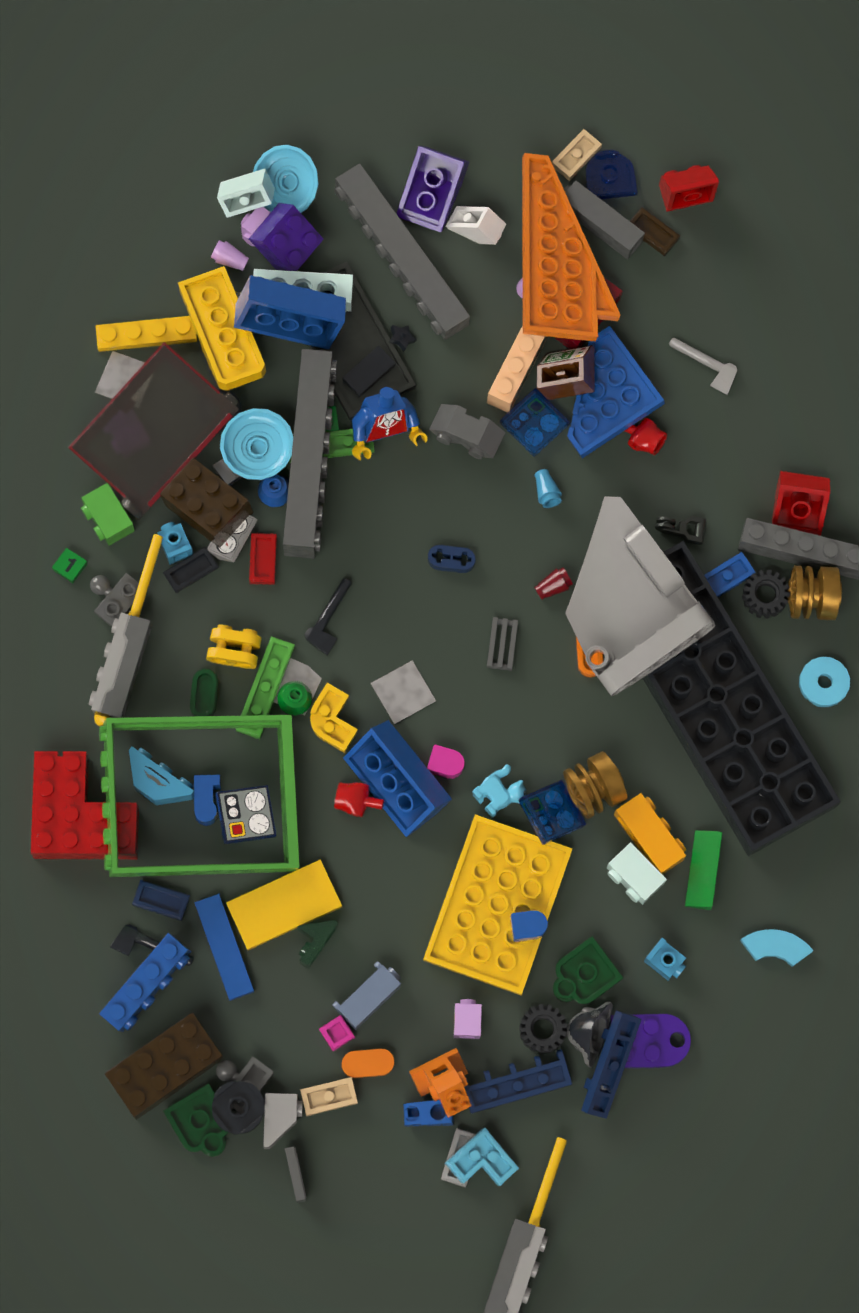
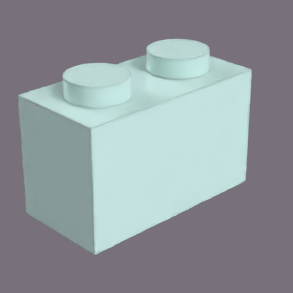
(246, 193)
(635, 874)

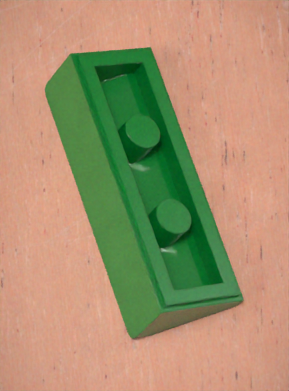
(703, 869)

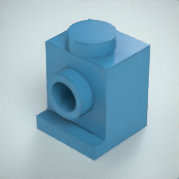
(176, 550)
(656, 961)

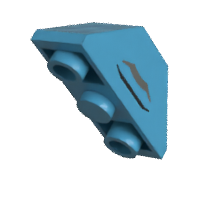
(156, 780)

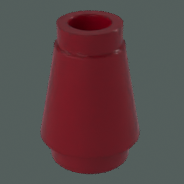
(554, 583)

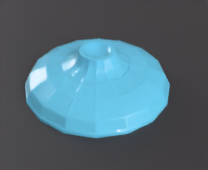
(292, 176)
(256, 444)

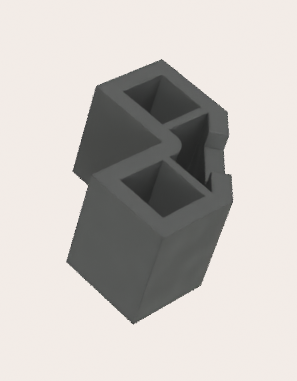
(478, 436)

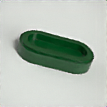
(204, 693)

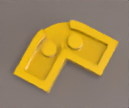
(325, 720)

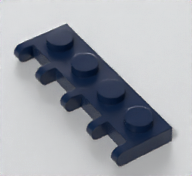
(518, 1084)

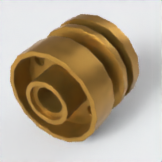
(819, 593)
(599, 783)

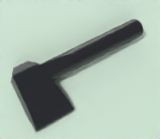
(315, 635)
(129, 935)

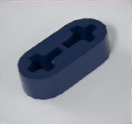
(450, 564)

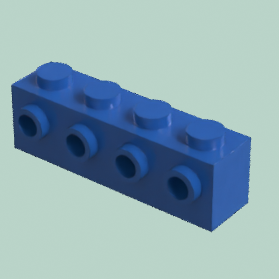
(145, 983)

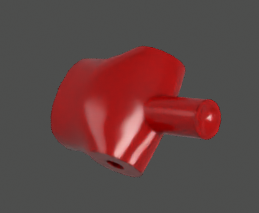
(646, 437)
(354, 799)

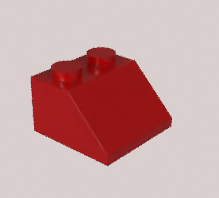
(688, 187)
(801, 502)

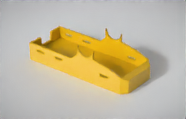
(228, 350)

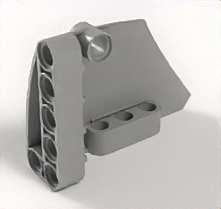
(631, 602)

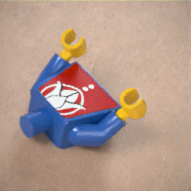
(384, 417)

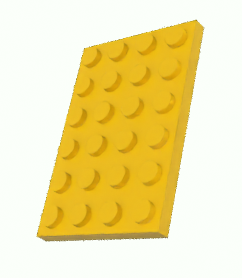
(495, 876)

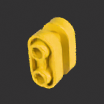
(245, 639)

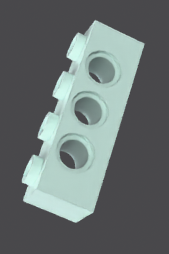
(338, 284)

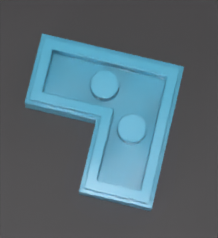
(482, 1152)

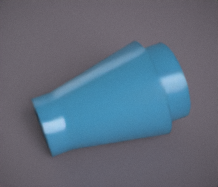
(547, 490)

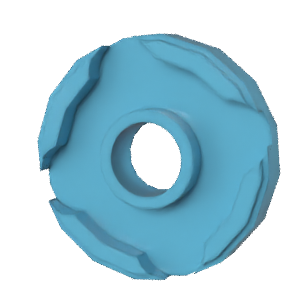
(824, 667)

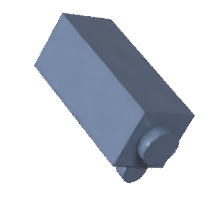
(369, 996)

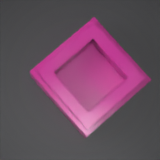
(336, 1033)

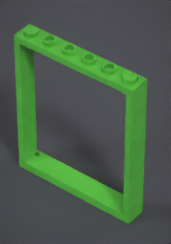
(287, 786)

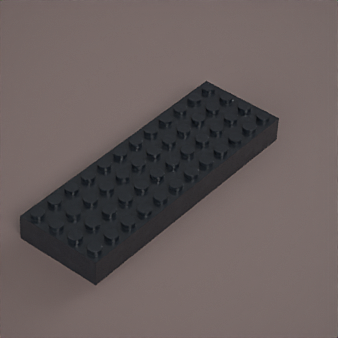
(737, 727)

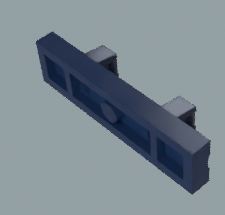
(610, 1064)

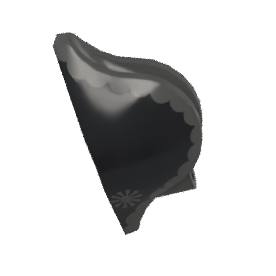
(586, 1031)

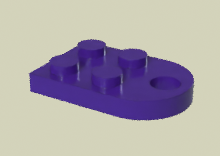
(652, 1042)

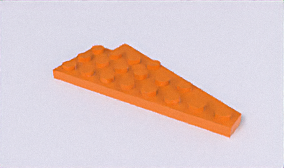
(560, 274)

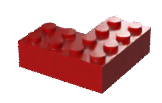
(65, 820)

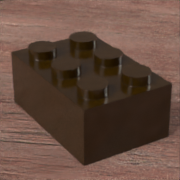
(206, 502)

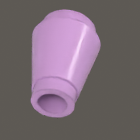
(229, 256)

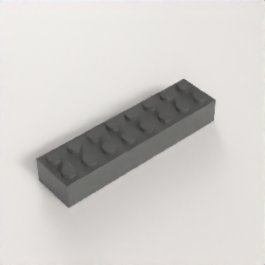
(308, 451)

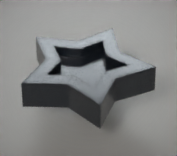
(402, 336)

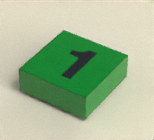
(69, 565)

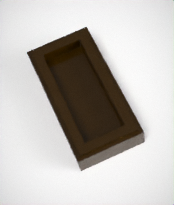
(656, 232)

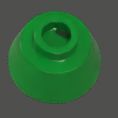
(299, 703)

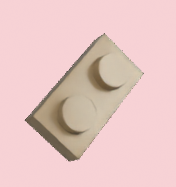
(576, 154)
(329, 1096)

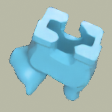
(497, 793)

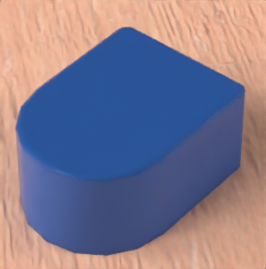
(528, 925)

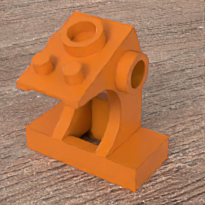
(447, 1086)

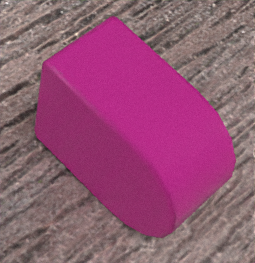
(445, 762)

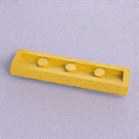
(145, 333)

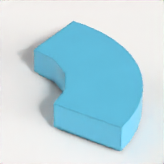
(776, 944)

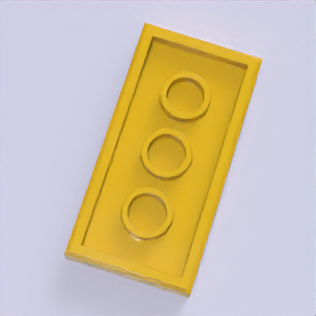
(284, 904)

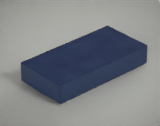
(161, 900)

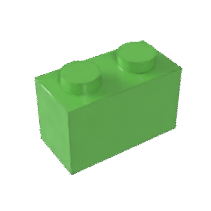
(107, 513)

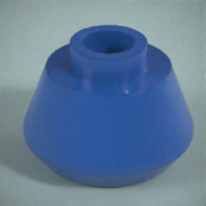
(274, 490)

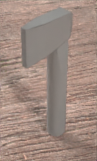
(726, 371)

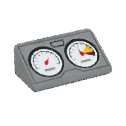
(234, 544)

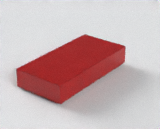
(262, 558)

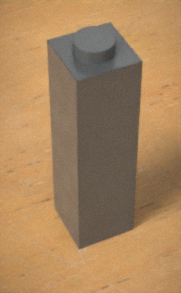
(604, 220)

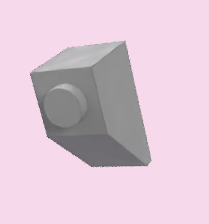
(280, 1116)

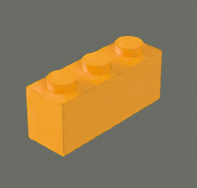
(650, 833)

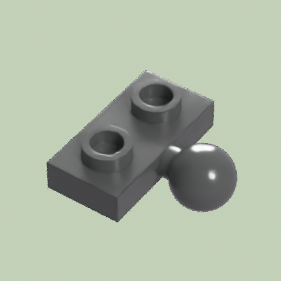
(117, 599)
(253, 1073)

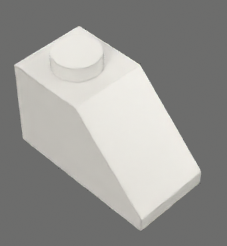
(476, 224)

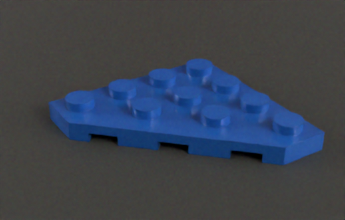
(620, 396)

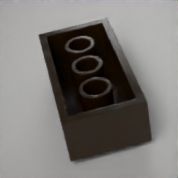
(164, 1066)

